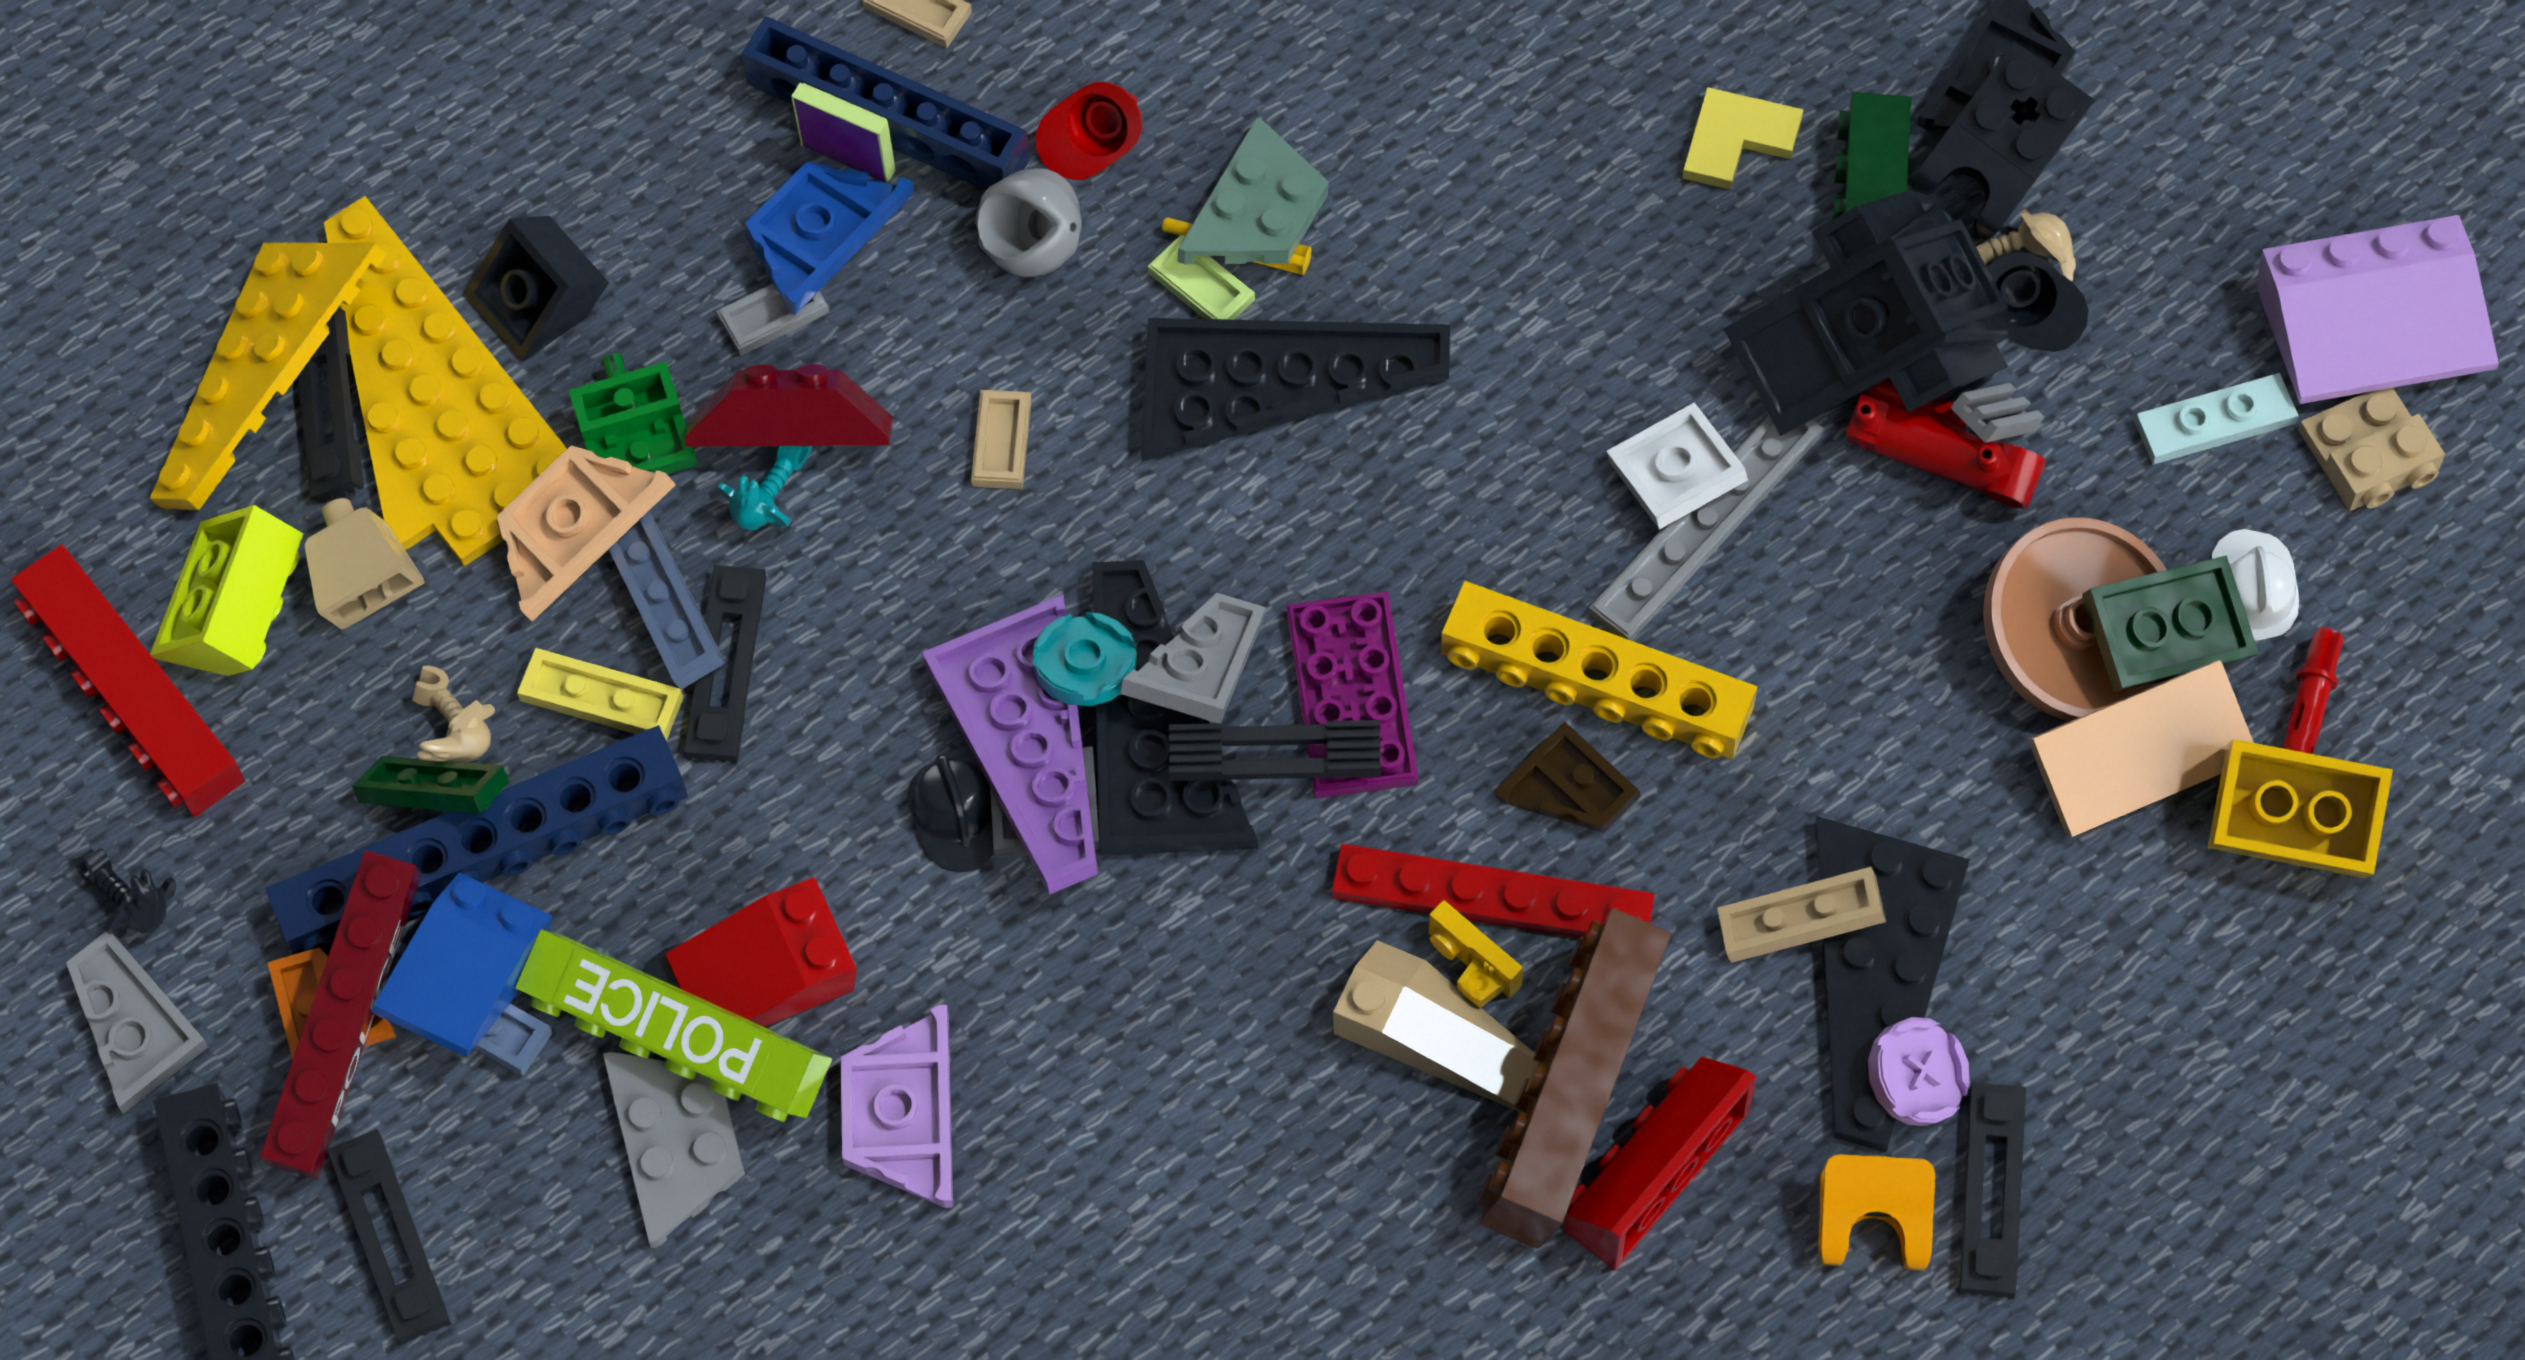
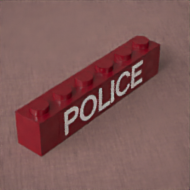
(341, 1015)

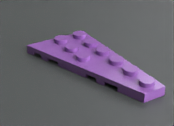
(1022, 739)

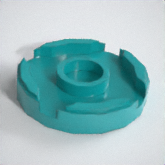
(1084, 658)

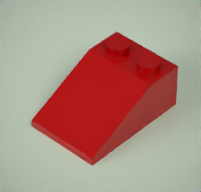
(769, 957)

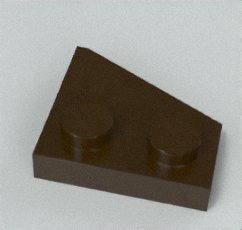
(1569, 783)

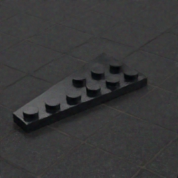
(1882, 969)

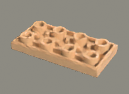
(2140, 748)

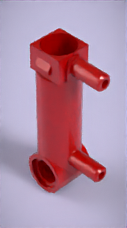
(1995, 469)

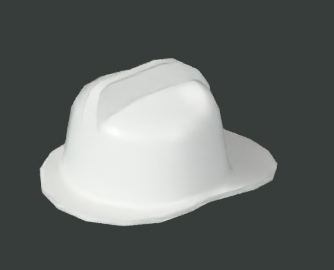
(2263, 579)

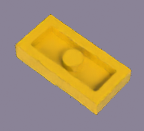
(1489, 967)

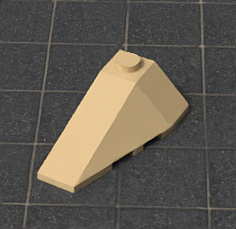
(1424, 1021)

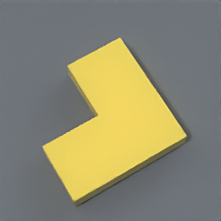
(1737, 123)

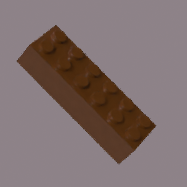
(1572, 1078)

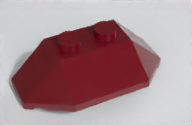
(790, 410)

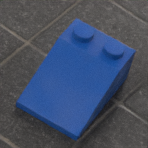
(461, 965)

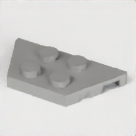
(674, 1139)

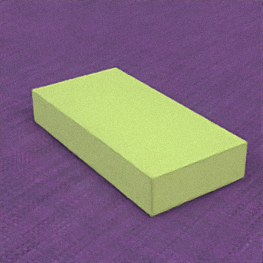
(1201, 285)

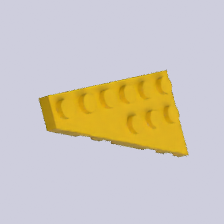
(261, 352)

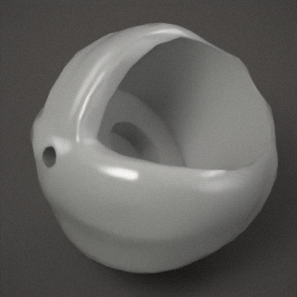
(1029, 222)

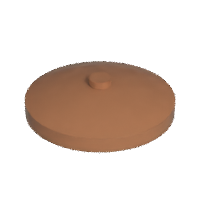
(2040, 618)

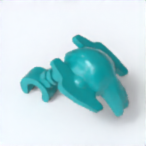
(753, 504)

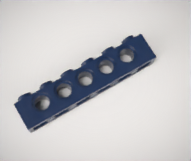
(919, 118)

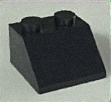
(534, 284)

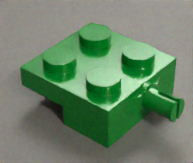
(634, 417)

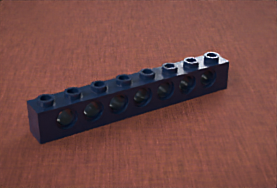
(451, 835)

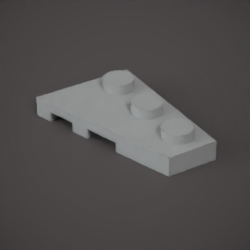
(1203, 662)
(132, 1021)

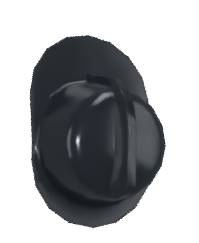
(2042, 303)
(953, 814)

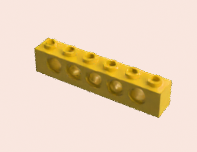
(1582, 648)

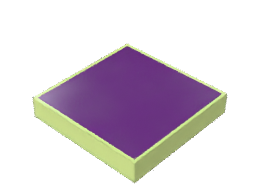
(843, 132)

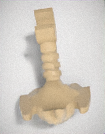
(2038, 233)
(466, 733)

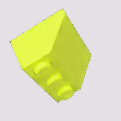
(228, 592)

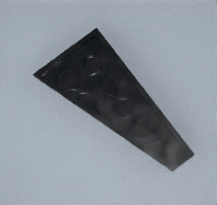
(1247, 375)
(1136, 799)

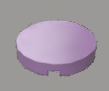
(1918, 1071)

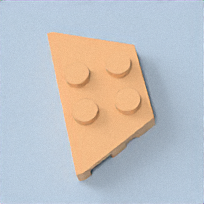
(572, 520)

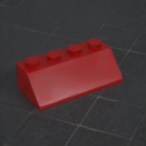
(1659, 1159)

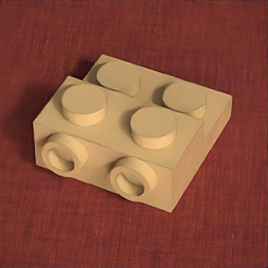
(2372, 448)

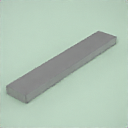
(1692, 539)

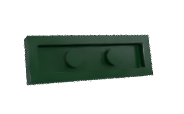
(431, 784)

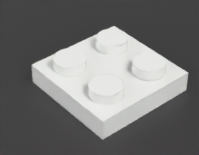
(1677, 465)

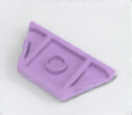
(901, 1109)

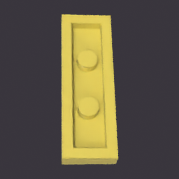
(599, 694)

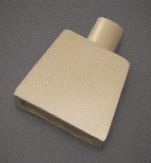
(357, 564)

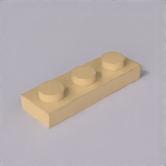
(1801, 914)

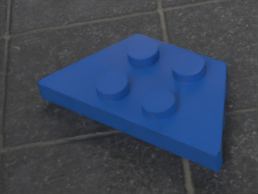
(819, 225)

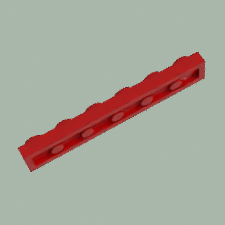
(1480, 891)

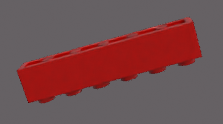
(127, 681)

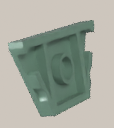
(1258, 204)

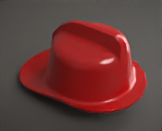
(1089, 130)

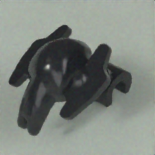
(140, 907)

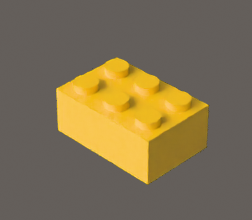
(2300, 808)

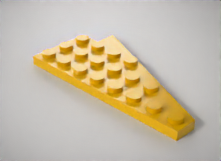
(437, 408)

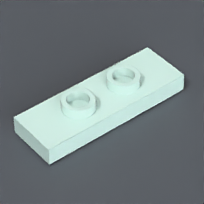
(2216, 418)

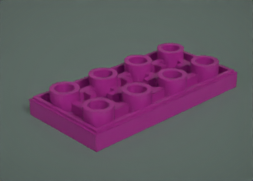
(1353, 673)

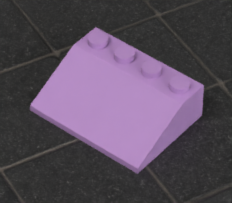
(2377, 309)

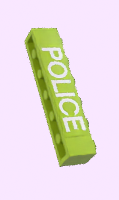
(674, 1025)

